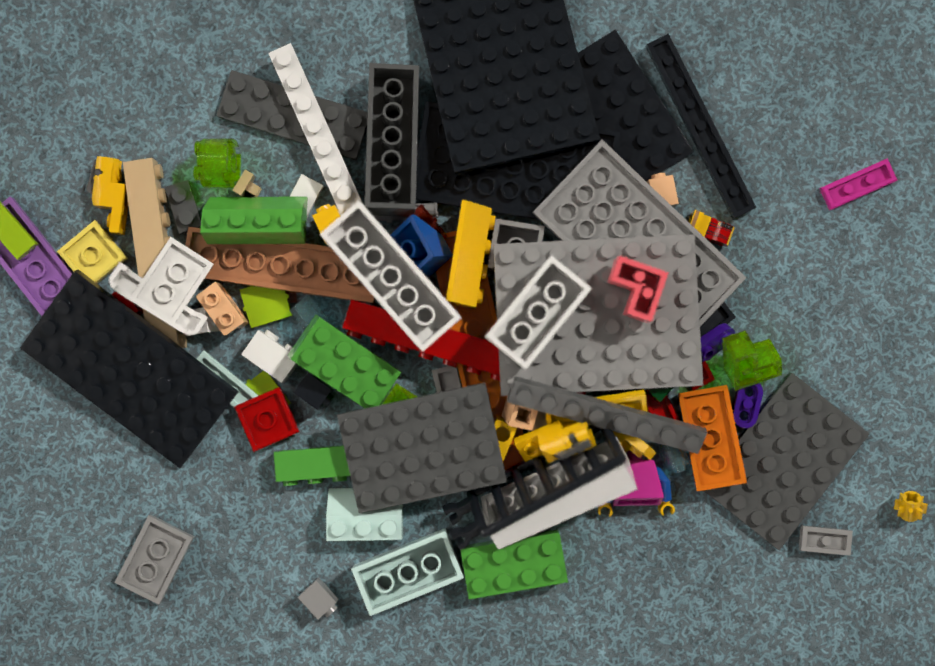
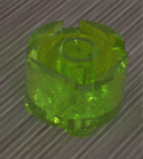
(217, 162)

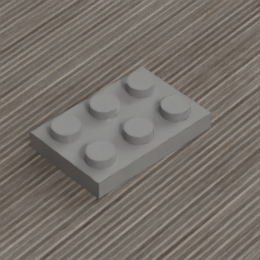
(154, 559)

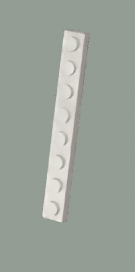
(315, 127)

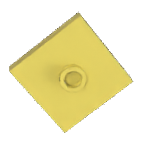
(92, 252)

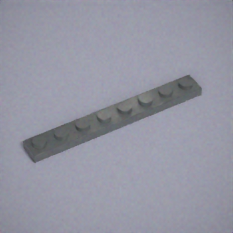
(606, 415)

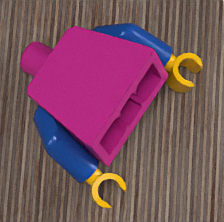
(652, 486)

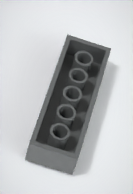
(392, 140)

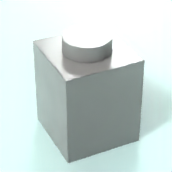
(319, 599)

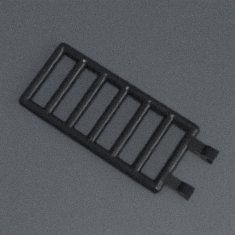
(472, 503)

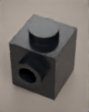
(314, 391)

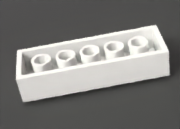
(390, 276)
(595, 493)

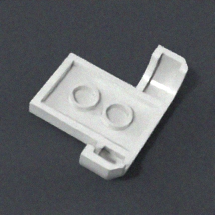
(167, 286)

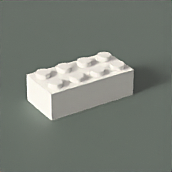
(538, 312)

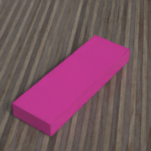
(858, 184)

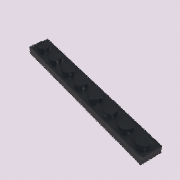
(700, 126)

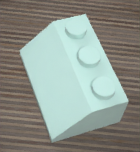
(347, 524)

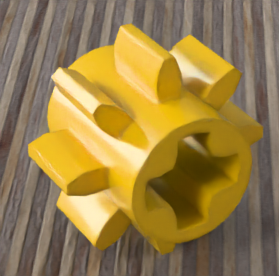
(910, 506)

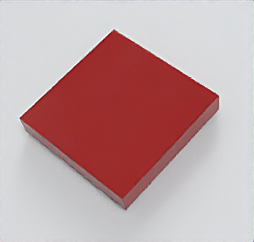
(266, 419)

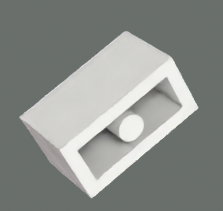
(270, 355)

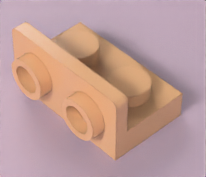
(222, 308)

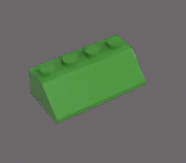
(254, 220)

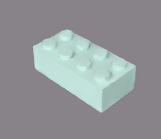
(407, 571)

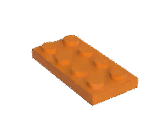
(720, 457)

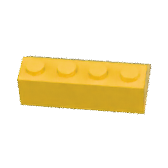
(469, 254)

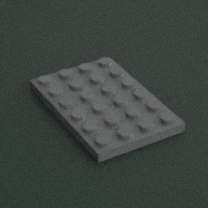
(422, 447)
(789, 460)

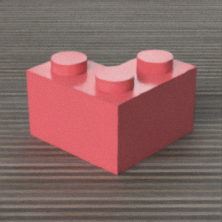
(643, 282)

